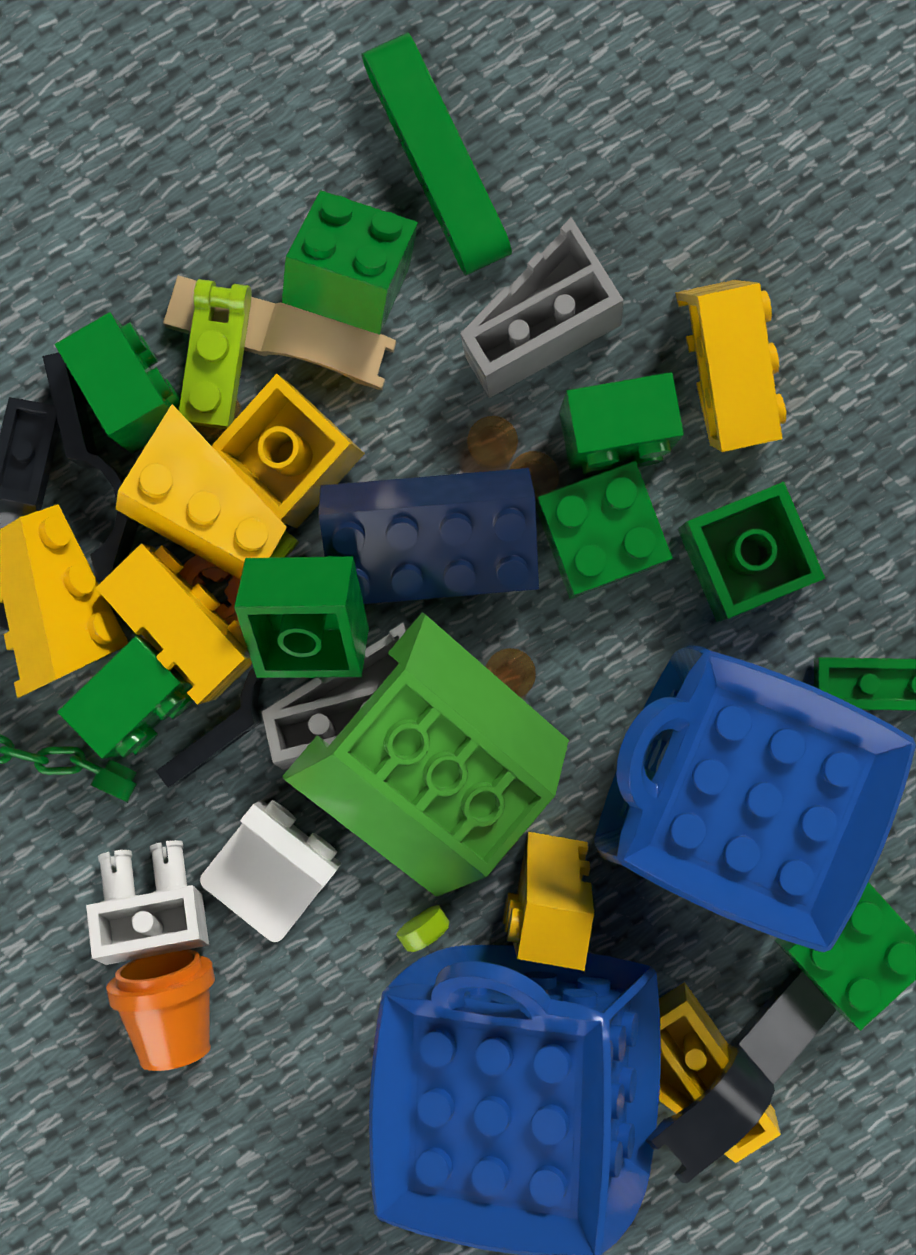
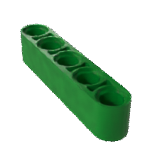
(436, 153)

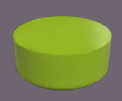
(423, 929)

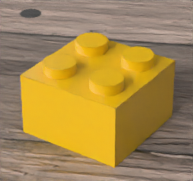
(286, 450)

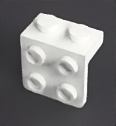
(270, 870)

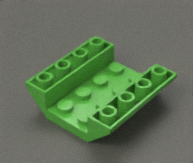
(436, 764)

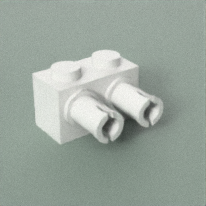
(146, 924)

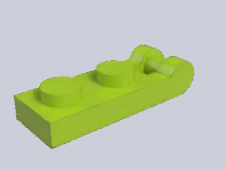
(215, 355)

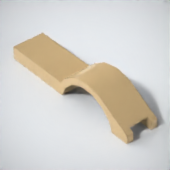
(294, 334)

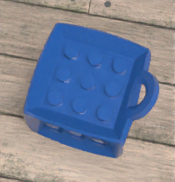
(755, 796)
(515, 1100)

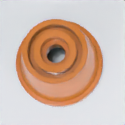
(165, 1007)

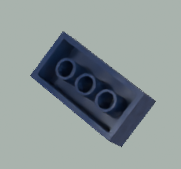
(435, 534)

